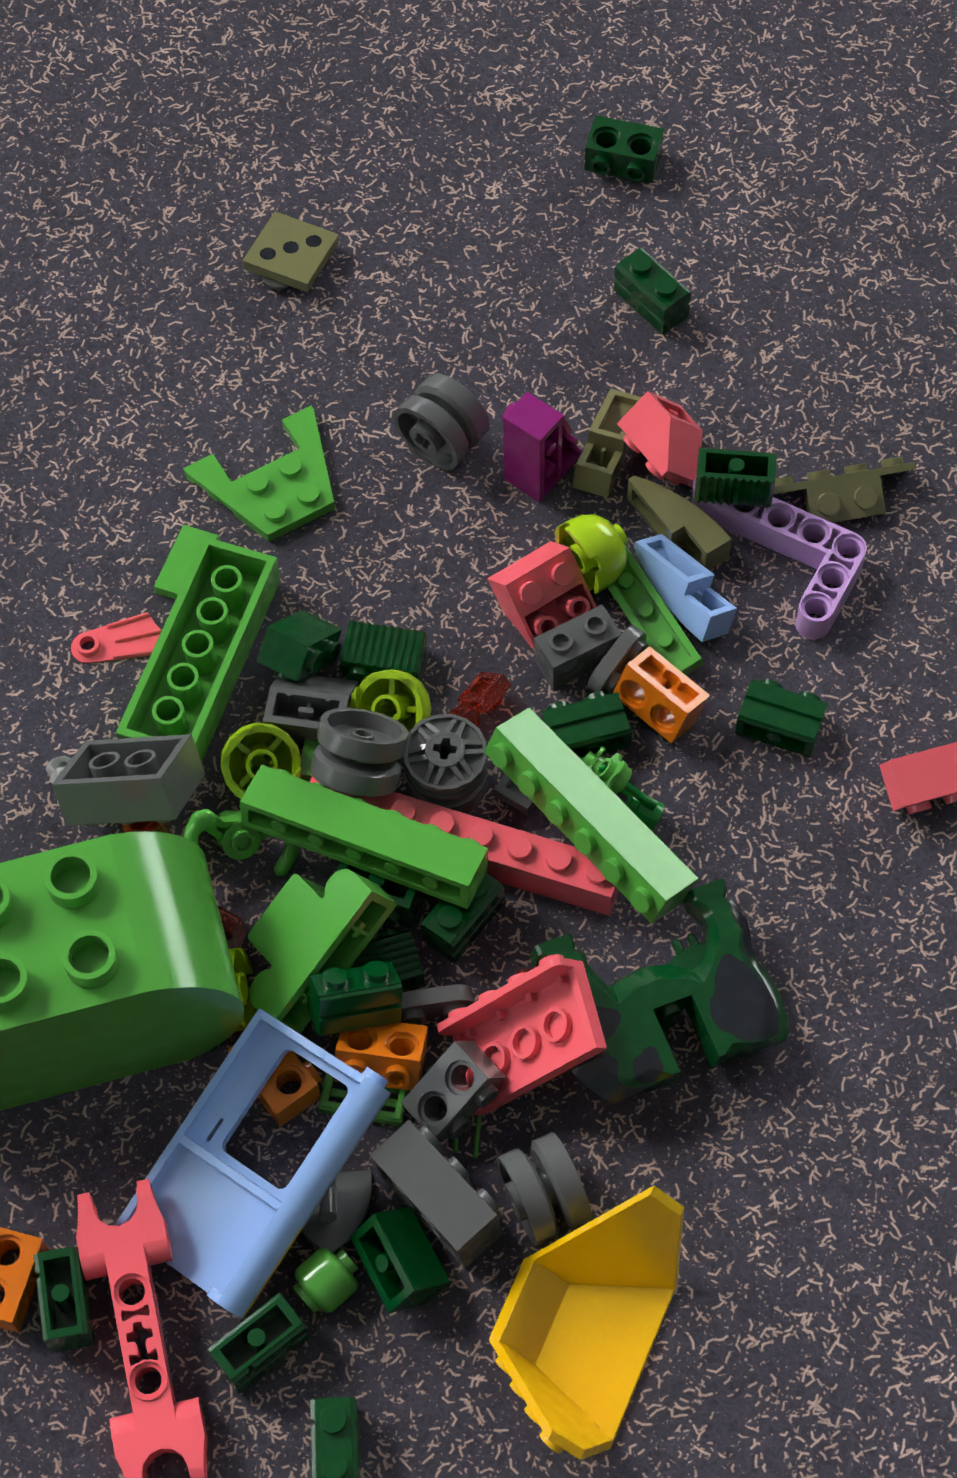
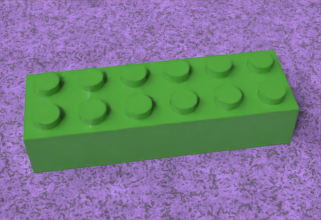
(203, 645)

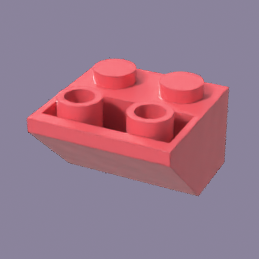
(664, 437)
(542, 590)

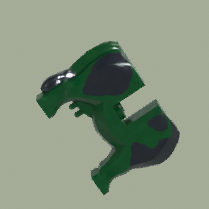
(715, 980)

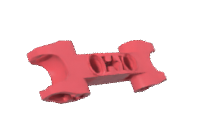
(126, 1257)

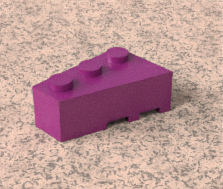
(536, 446)

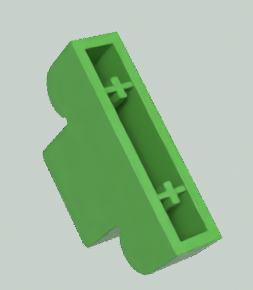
(310, 932)

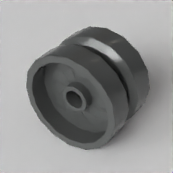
(441, 421)
(359, 752)
(544, 1188)

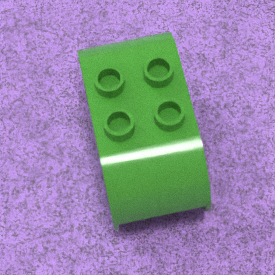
(109, 964)

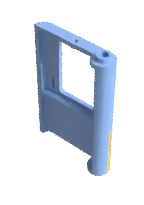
(220, 1215)

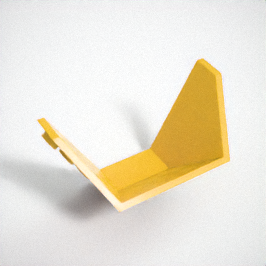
(588, 1319)

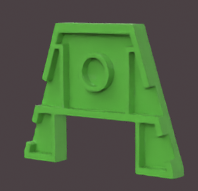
(280, 493)

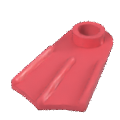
(118, 640)

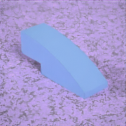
(685, 587)

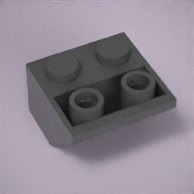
(301, 703)

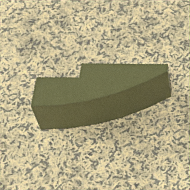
(605, 446)
(679, 521)

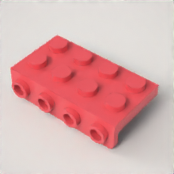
(531, 1026)

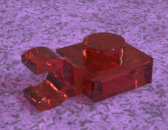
(481, 696)

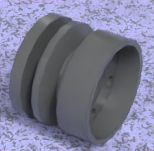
(451, 782)

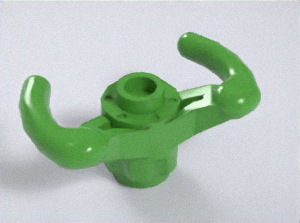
(234, 838)

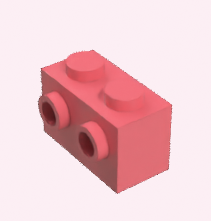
(921, 778)

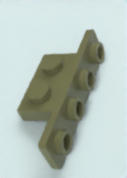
(846, 495)

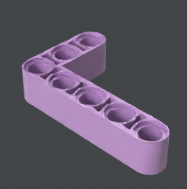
(792, 542)

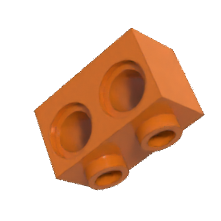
(661, 694)
(390, 1050)
(287, 1106)
(19, 1278)

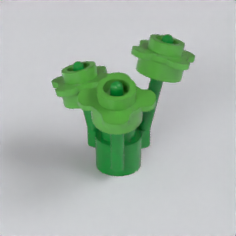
(616, 776)

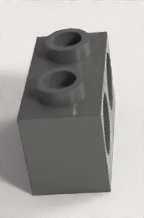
(575, 646)
(448, 1082)

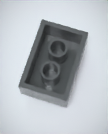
(129, 780)
(439, 1192)

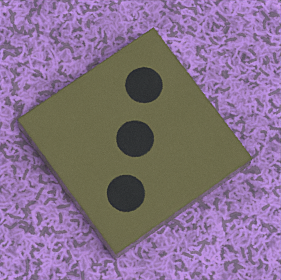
(291, 251)

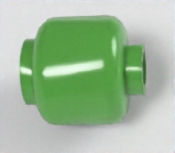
(326, 1280)

